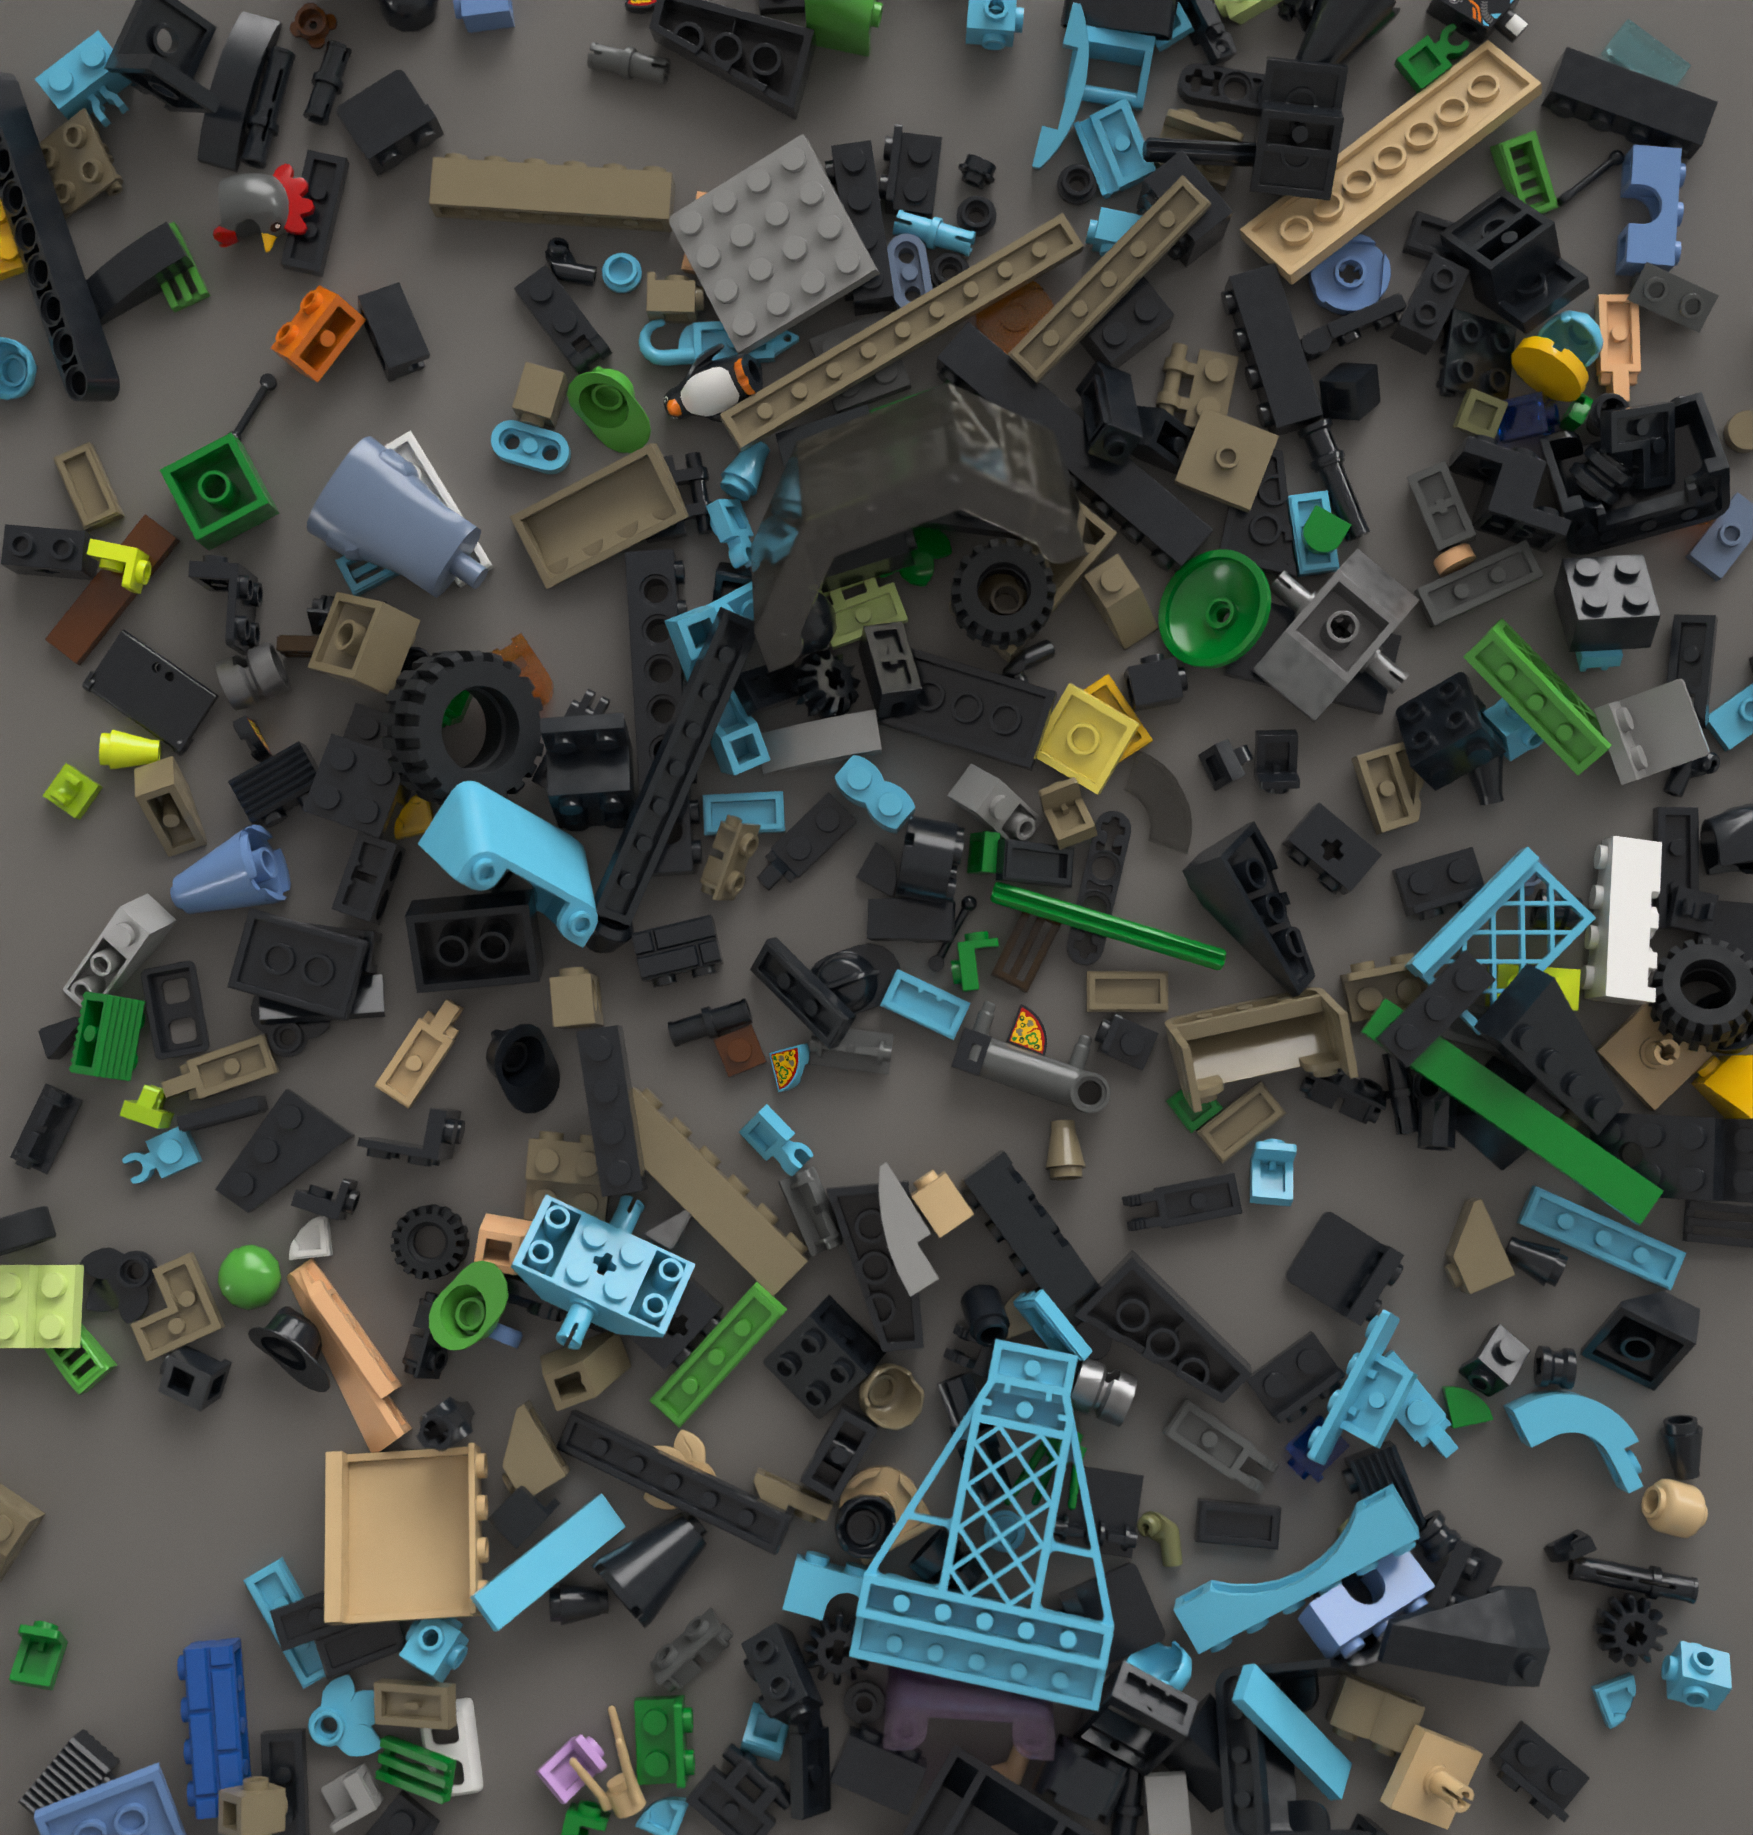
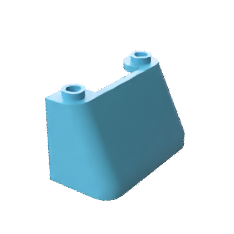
(484, 834)

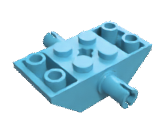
(638, 1281)

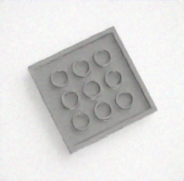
(772, 245)

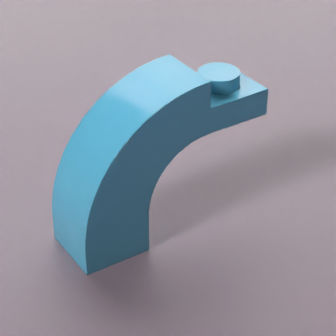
(1556, 1412)

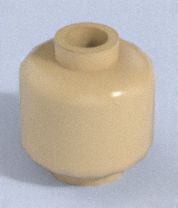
(1674, 1508)

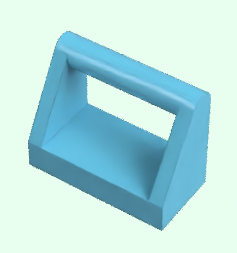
(1119, 48)

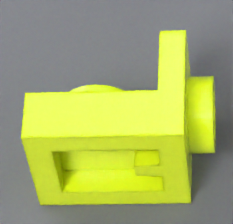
(116, 557)

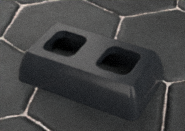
(162, 1014)

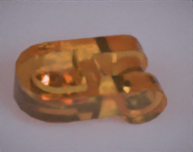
(534, 670)

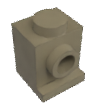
(674, 299)

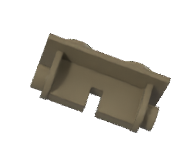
(726, 876)

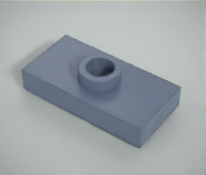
(1724, 539)

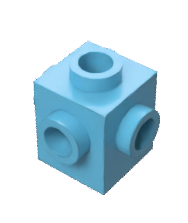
(993, 23)
(1512, 729)
(435, 1646)
(1697, 1675)

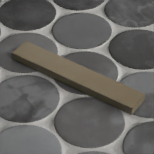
(1110, 279)

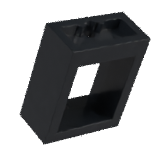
(1147, 1701)

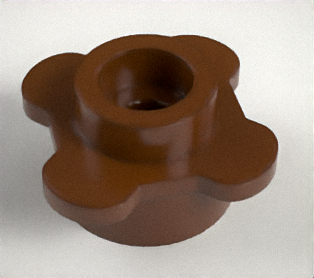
(310, 14)

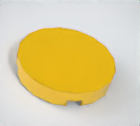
(1549, 370)

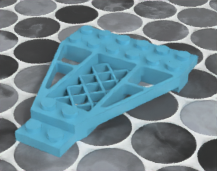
(979, 1635)

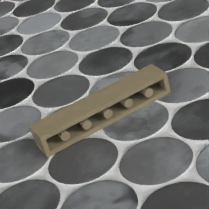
(552, 193)
(714, 1199)

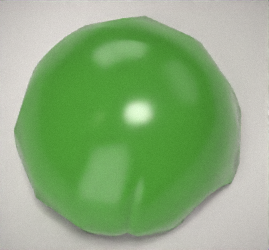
(249, 1277)

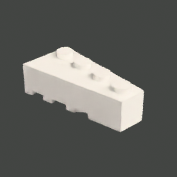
(1623, 923)

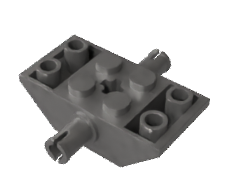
(1314, 665)

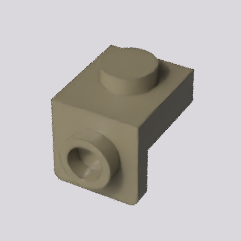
(1066, 813)

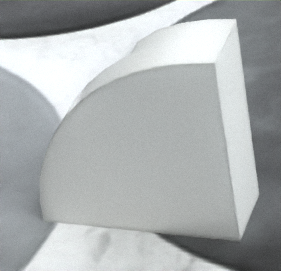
(312, 1240)

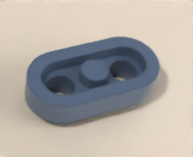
(908, 276)

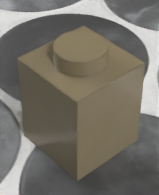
(540, 395)

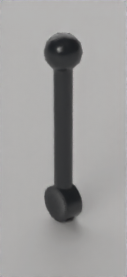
(1615, 158)
(268, 383)
(968, 904)

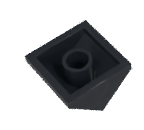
(1200, 1756)

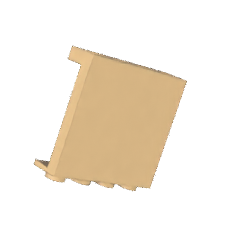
(404, 1535)

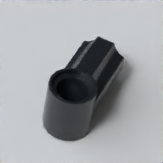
(1436, 1116)

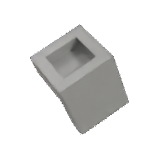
(352, 1796)

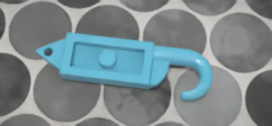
(702, 336)

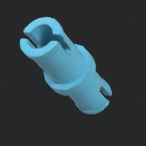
(935, 232)

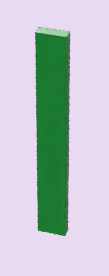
(1527, 1122)

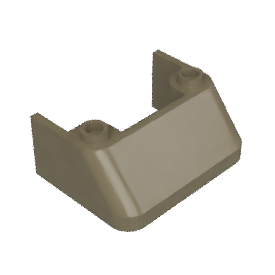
(1259, 1040)

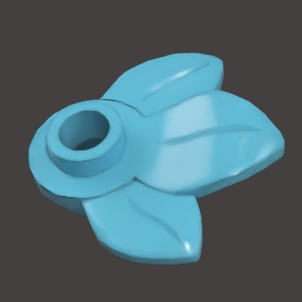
(353, 1716)

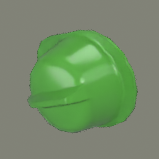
(609, 409)
(469, 1306)

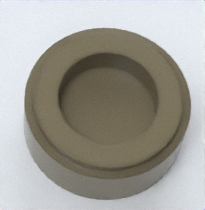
(1739, 432)

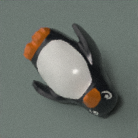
(714, 385)

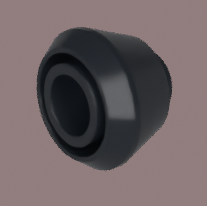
(609, 935)

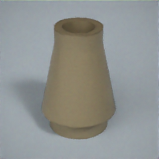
(1064, 1152)

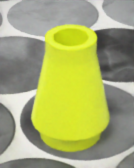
(127, 750)

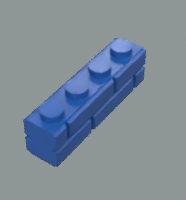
(216, 1721)

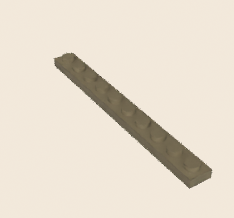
(901, 332)

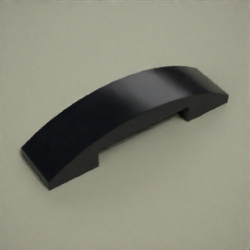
(236, 82)

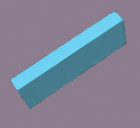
(276, 1587)

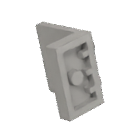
(1652, 731)

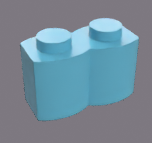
(865, 787)

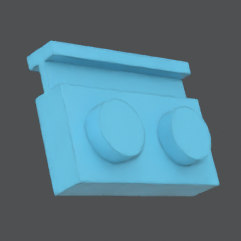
(1114, 148)

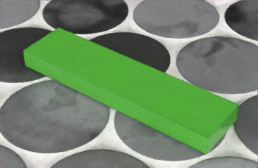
(718, 1354)

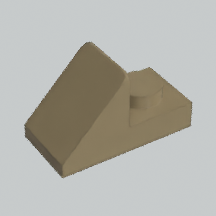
(782, 1492)

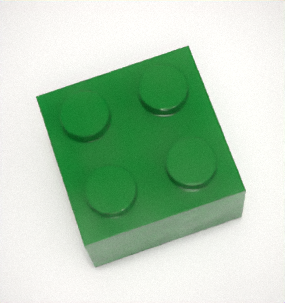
(219, 491)

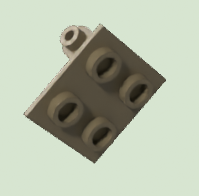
(79, 163)

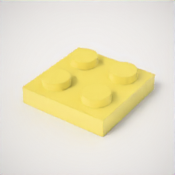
(1085, 738)

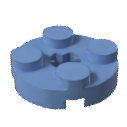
(1343, 297)

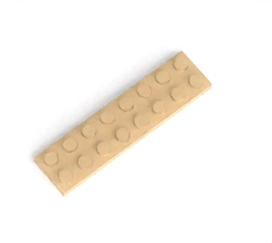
(1394, 160)

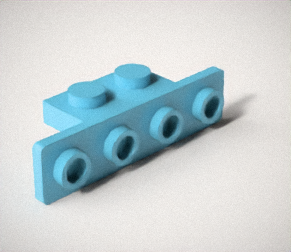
(1369, 1395)

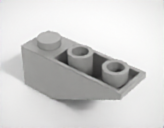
(121, 948)

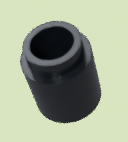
(985, 1314)

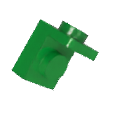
(584, 1814)

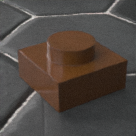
(740, 1050)

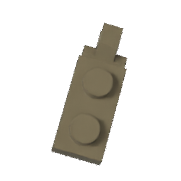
(224, 1069)

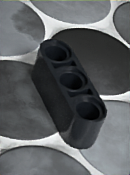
(1132, 16)

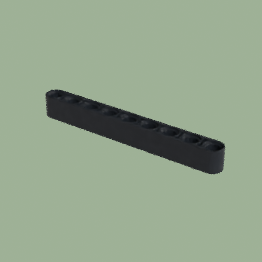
(51, 256)

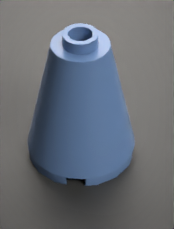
(234, 875)

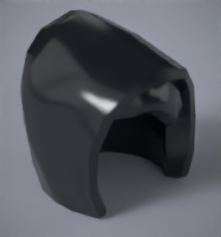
(1728, 841)

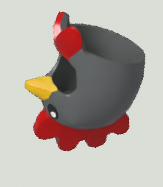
(262, 206)

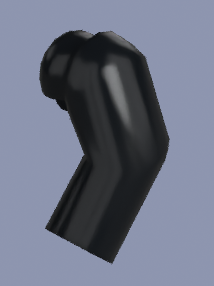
(565, 266)
(1681, 774)

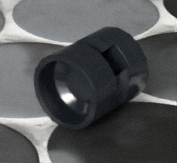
(930, 1559)

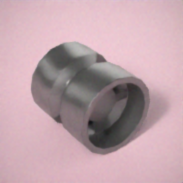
(252, 676)
(1102, 1391)

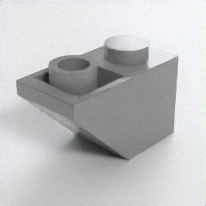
(994, 805)

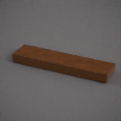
(105, 597)

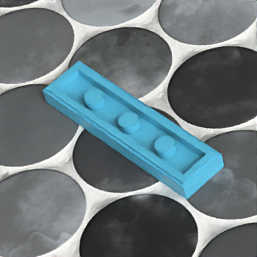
(1601, 1237)
(547, 1562)
(1292, 1732)

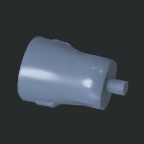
(392, 519)

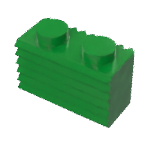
(107, 1036)

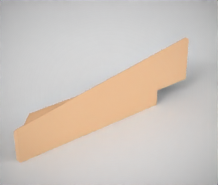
(352, 1358)

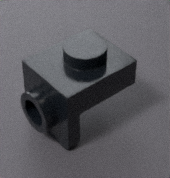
(1276, 760)
(1495, 1362)

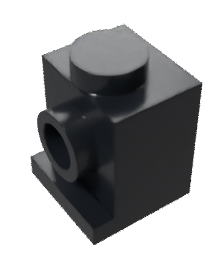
(193, 1377)

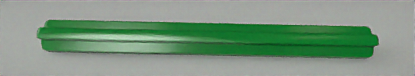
(1108, 926)

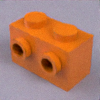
(317, 333)

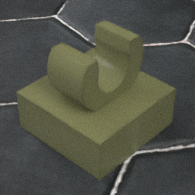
(1480, 414)

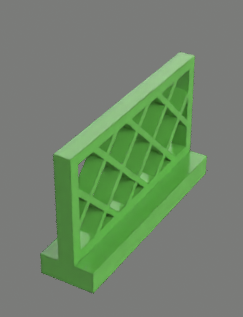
(1539, 696)

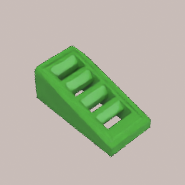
(1534, 157)
(103, 1363)

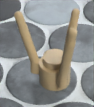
(623, 1789)

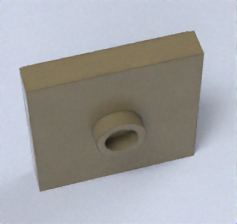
(1226, 459)

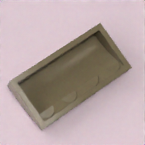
(600, 515)

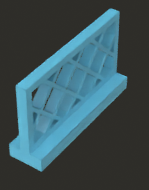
(1484, 908)

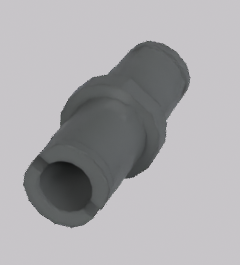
(628, 63)

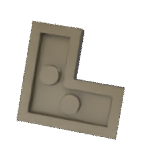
(189, 1311)

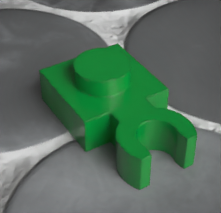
(1429, 60)

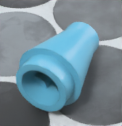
(744, 472)

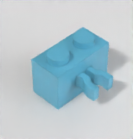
(83, 82)

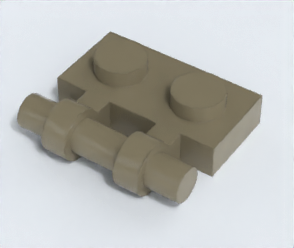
(1210, 387)

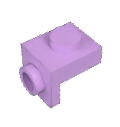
(559, 1774)

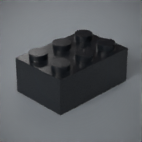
(474, 941)

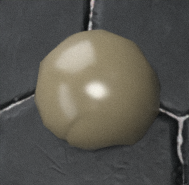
(891, 1397)

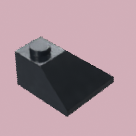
(1487, 1138)
(1645, 1337)

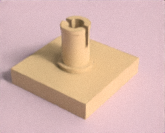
(1648, 1061)
(1432, 1777)

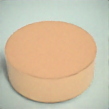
(1454, 559)

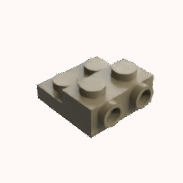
(564, 1172)

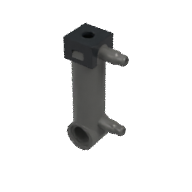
(1026, 1069)

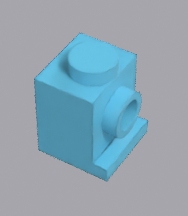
(1109, 229)

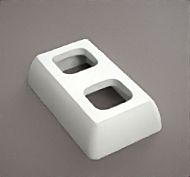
(464, 1750)

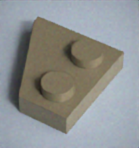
(1389, 787)

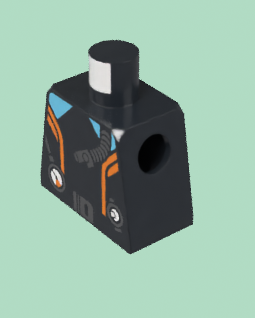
(1479, 18)

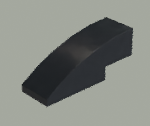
(137, 272)

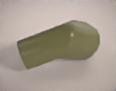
(1163, 1532)

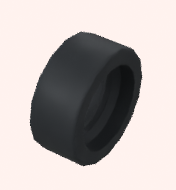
(25, 1229)

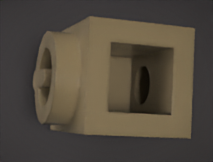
(252, 1808)

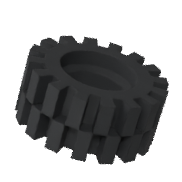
(405, 1246)

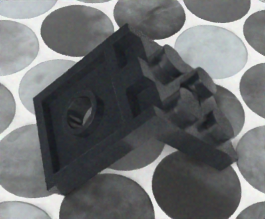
(167, 73)

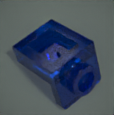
(1528, 417)
(1299, 1450)

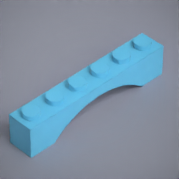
(1224, 1609)

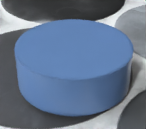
(507, 1335)

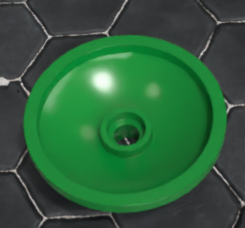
(1201, 597)

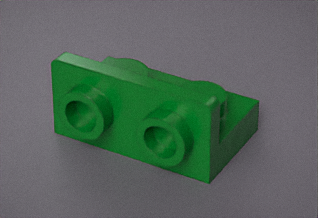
(662, 1740)

